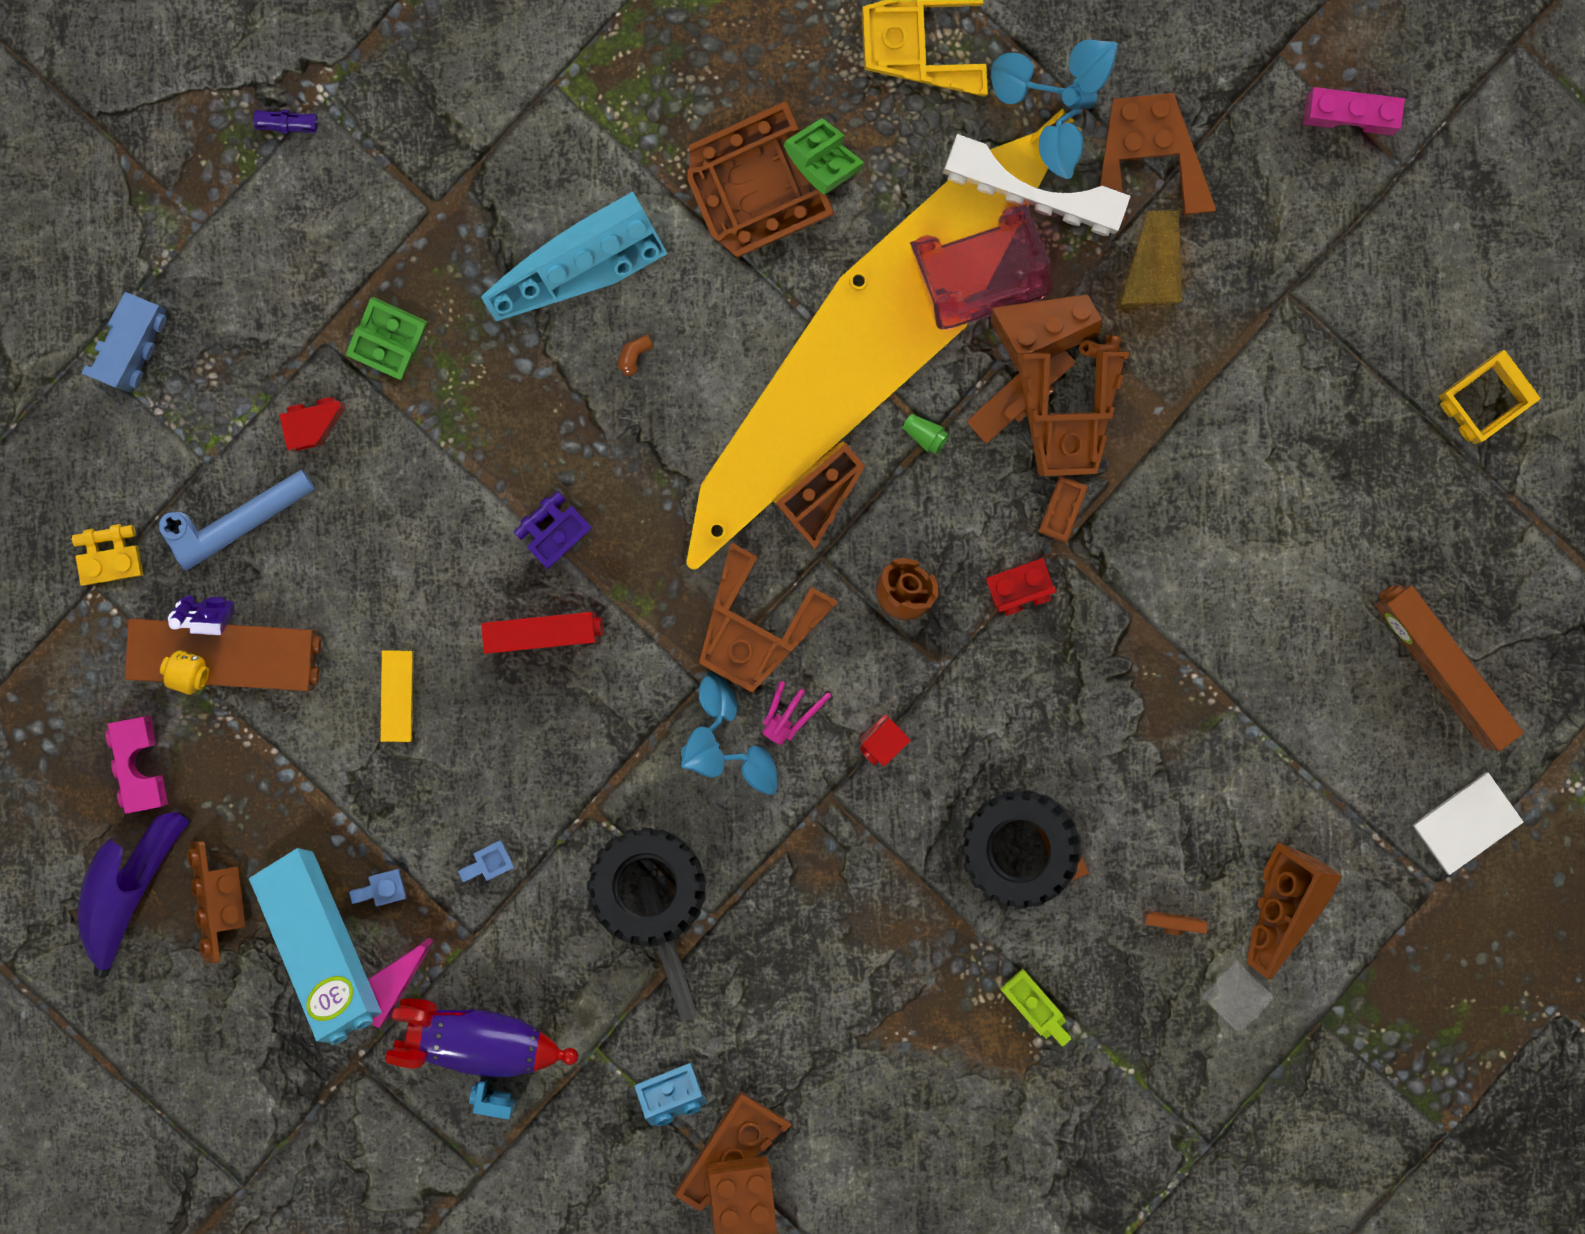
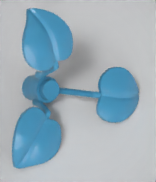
(1091, 65)
(703, 752)

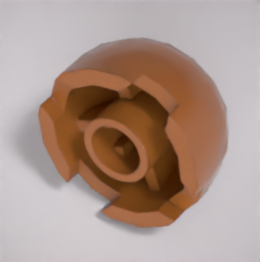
(906, 589)

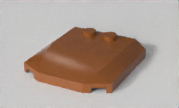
(751, 184)

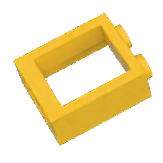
(1514, 381)

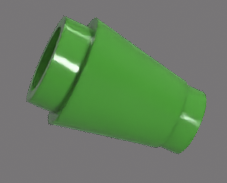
(926, 433)

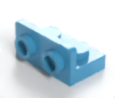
(670, 1095)
(494, 1105)

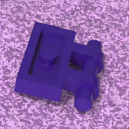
(556, 538)
(201, 618)

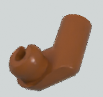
(1090, 348)
(630, 352)

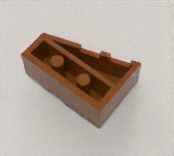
(1045, 325)
(819, 492)

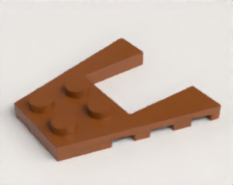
(1153, 129)
(1069, 440)
(742, 649)

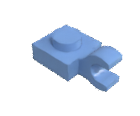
(490, 861)
(383, 887)

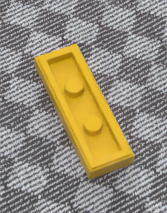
(397, 696)

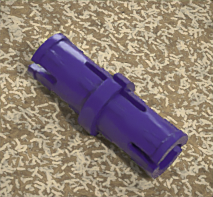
(285, 121)

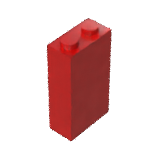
(541, 632)

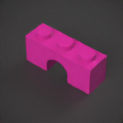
(1371, 112)
(136, 790)

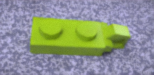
(1036, 1007)

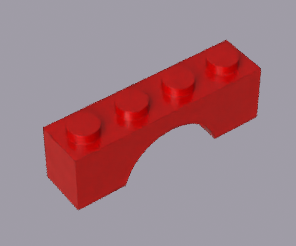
(882, 741)

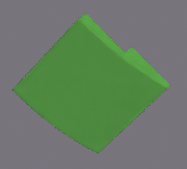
(822, 157)
(387, 338)

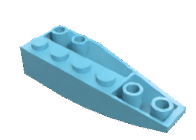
(579, 260)

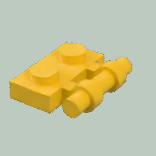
(110, 564)

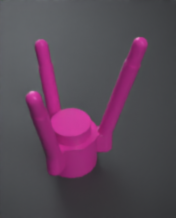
(779, 728)

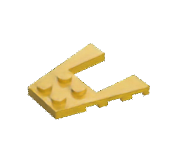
(897, 46)

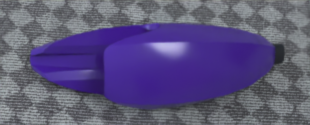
(112, 895)

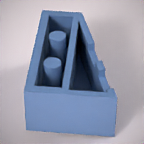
(127, 343)

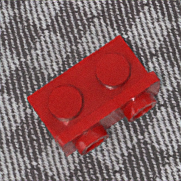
(1020, 586)

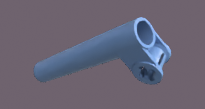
(195, 546)

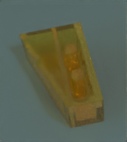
(1155, 263)

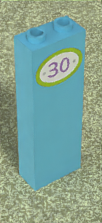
(315, 946)

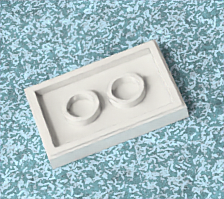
(1467, 823)

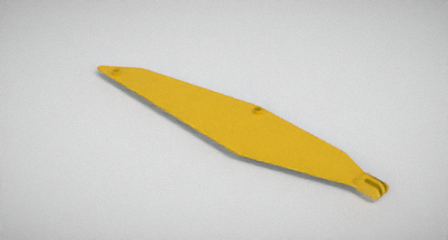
(849, 356)

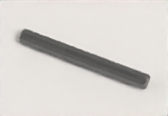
(668, 952)

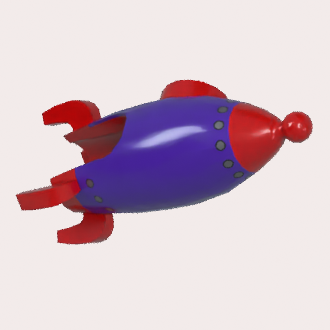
(472, 1042)

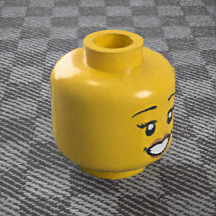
(184, 672)

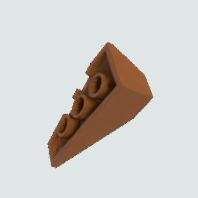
(1292, 900)

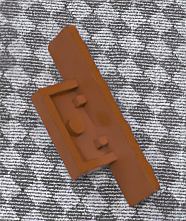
(1010, 401)
(217, 900)

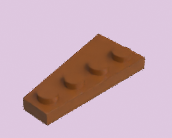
(740, 1134)

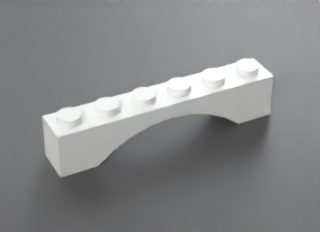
(975, 164)

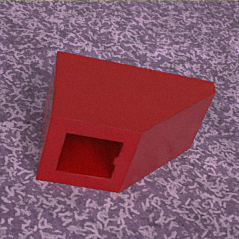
(310, 426)

